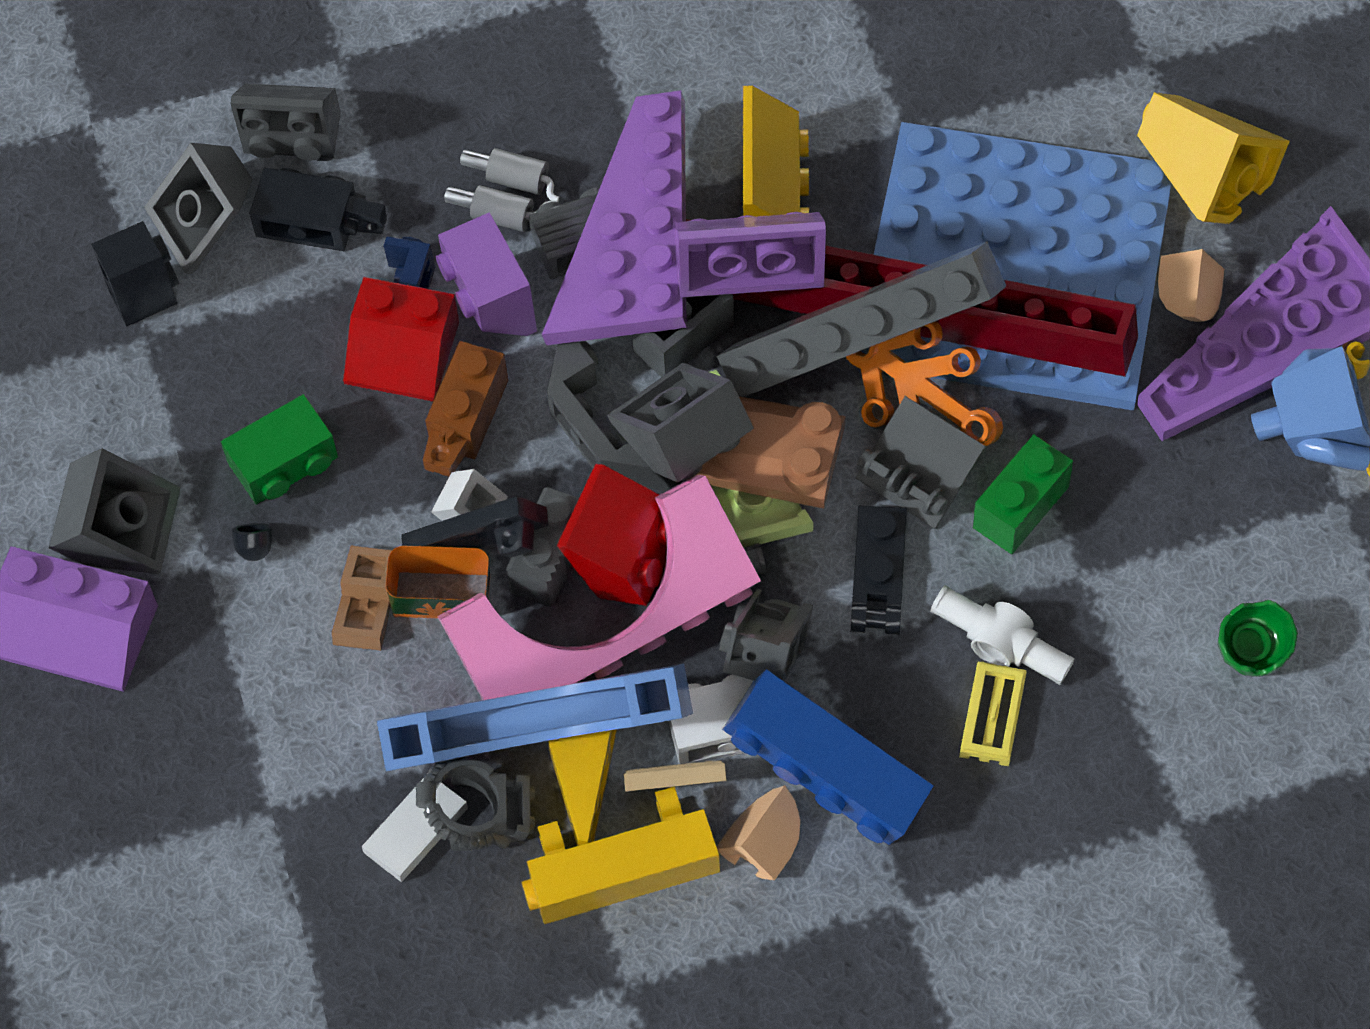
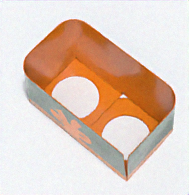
(436, 561)

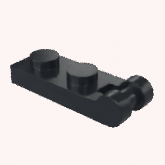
(878, 568)

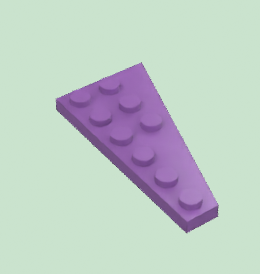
(626, 256)
(1302, 302)

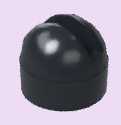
(252, 540)

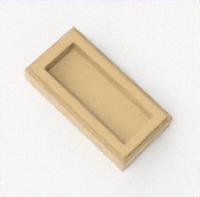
(674, 775)

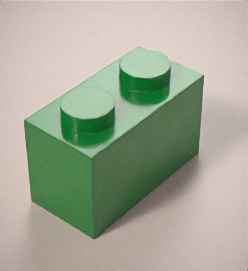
(280, 450)
(1022, 494)

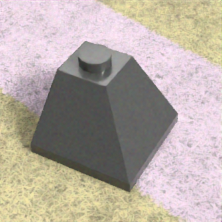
(199, 201)

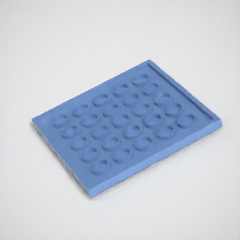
(1051, 222)

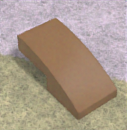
(364, 600)

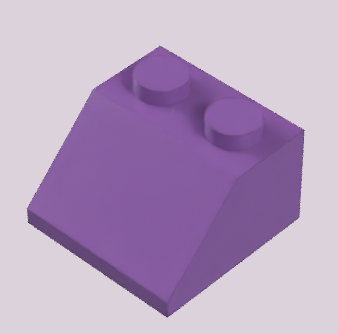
(487, 277)

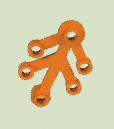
(914, 382)

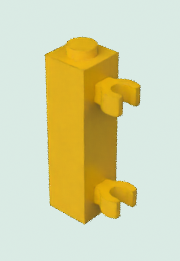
(620, 865)

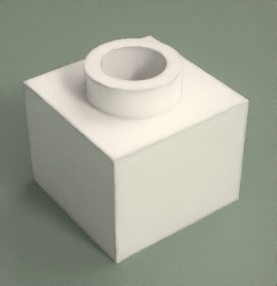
(464, 493)

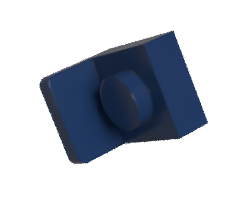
(412, 259)

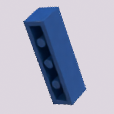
(827, 759)

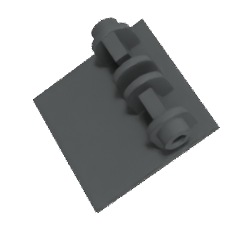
(919, 462)

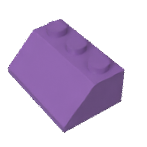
(750, 254)
(72, 618)

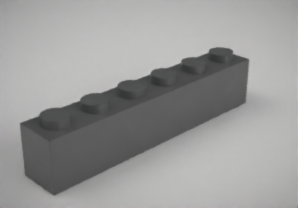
(863, 320)

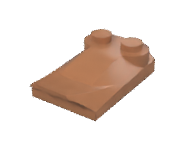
(785, 455)

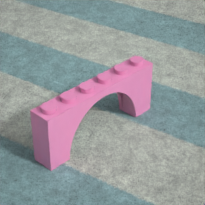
(700, 572)

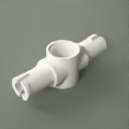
(1002, 634)

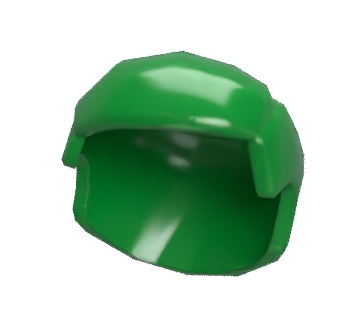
(1257, 638)

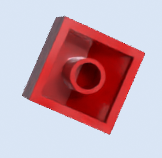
(400, 338)
(616, 538)

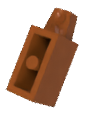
(464, 407)

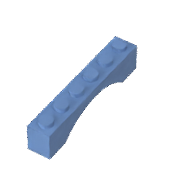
(535, 717)

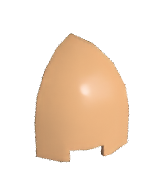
(1191, 284)
(764, 833)

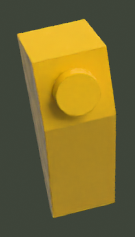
(582, 774)

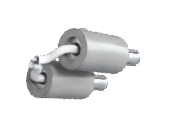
(507, 170)

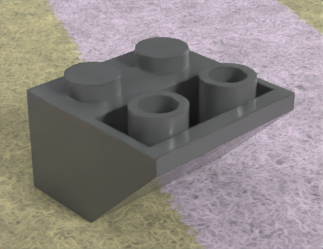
(286, 120)

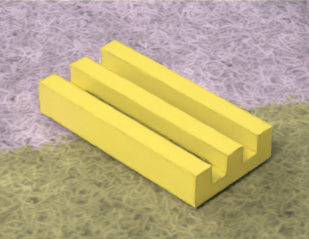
(985, 751)

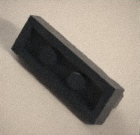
(506, 523)

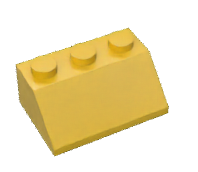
(772, 156)

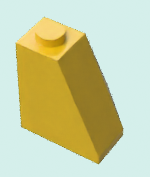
(1209, 155)

